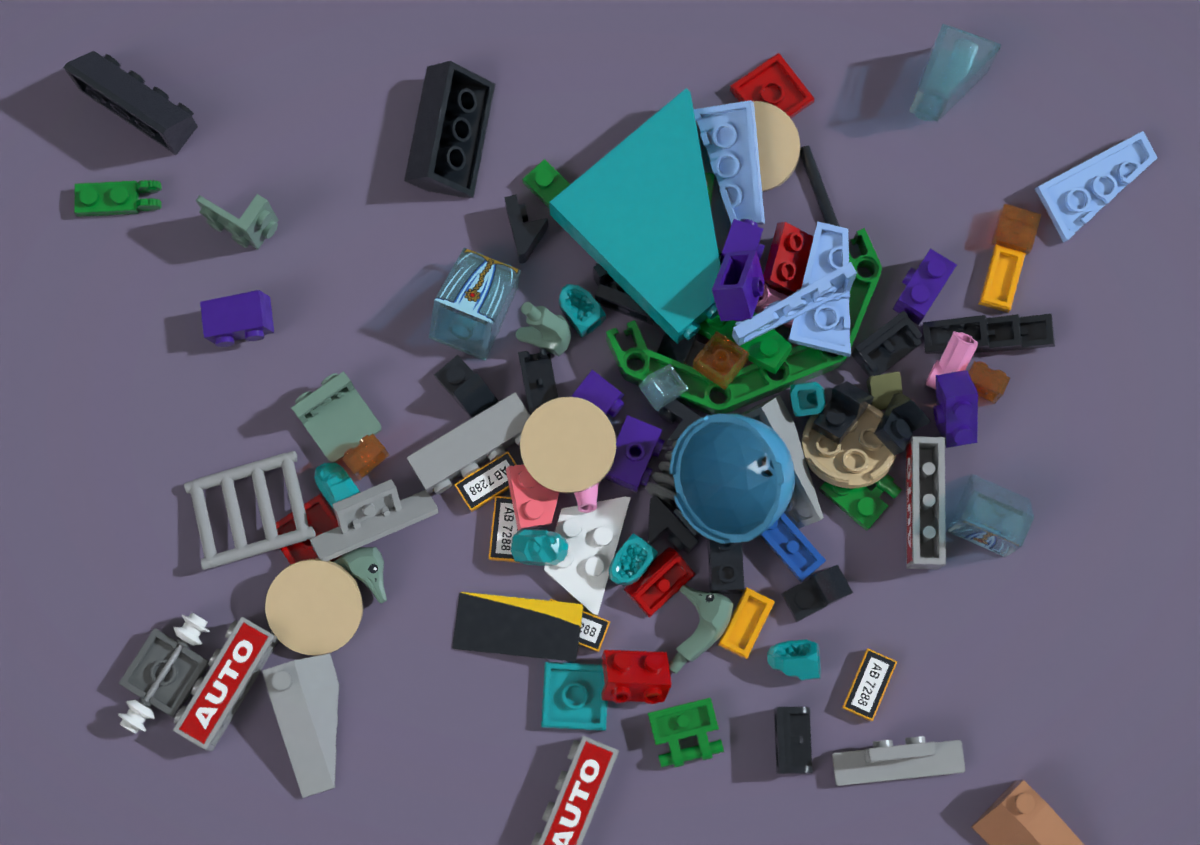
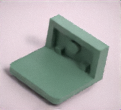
(251, 229)
(336, 416)

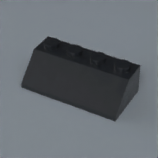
(132, 100)
(450, 130)

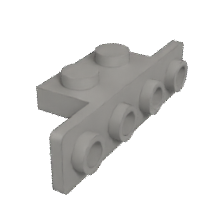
(371, 517)
(898, 762)

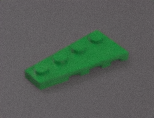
(765, 351)

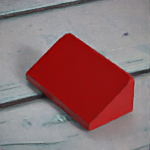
(660, 581)

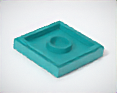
(573, 696)

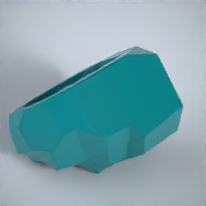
(581, 309)
(807, 398)
(334, 482)
(539, 547)
(631, 561)
(796, 659)

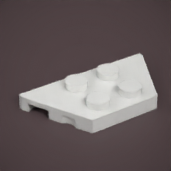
(591, 549)

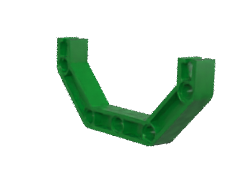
(753, 381)

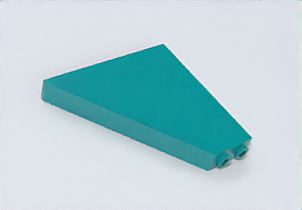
(651, 219)

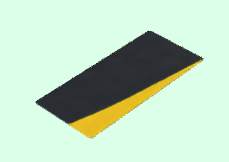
(518, 626)

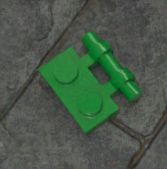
(862, 503)
(683, 722)

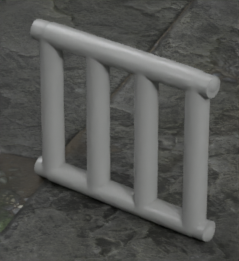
(273, 540)

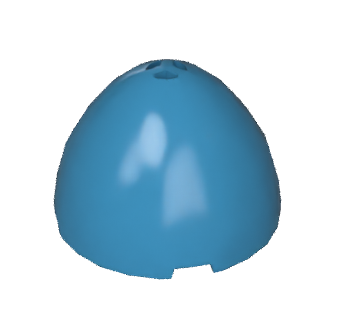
(723, 478)

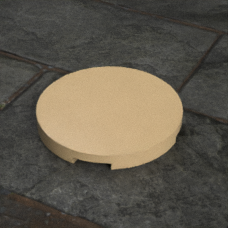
(777, 145)
(568, 445)
(854, 462)
(314, 607)

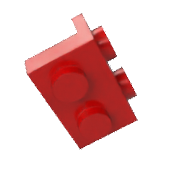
(635, 676)

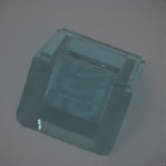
(662, 387)

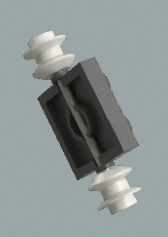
(164, 673)

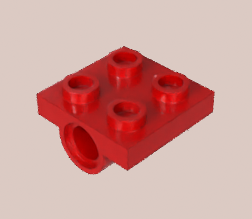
(787, 259)

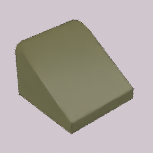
(883, 388)

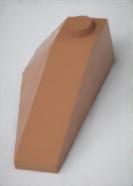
(1023, 819)

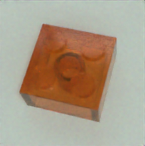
(1016, 228)
(720, 360)
(988, 382)
(365, 456)

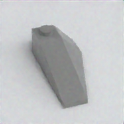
(804, 504)
(306, 709)

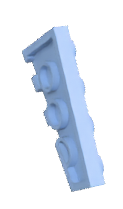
(733, 150)
(1087, 188)
(797, 304)
(829, 324)

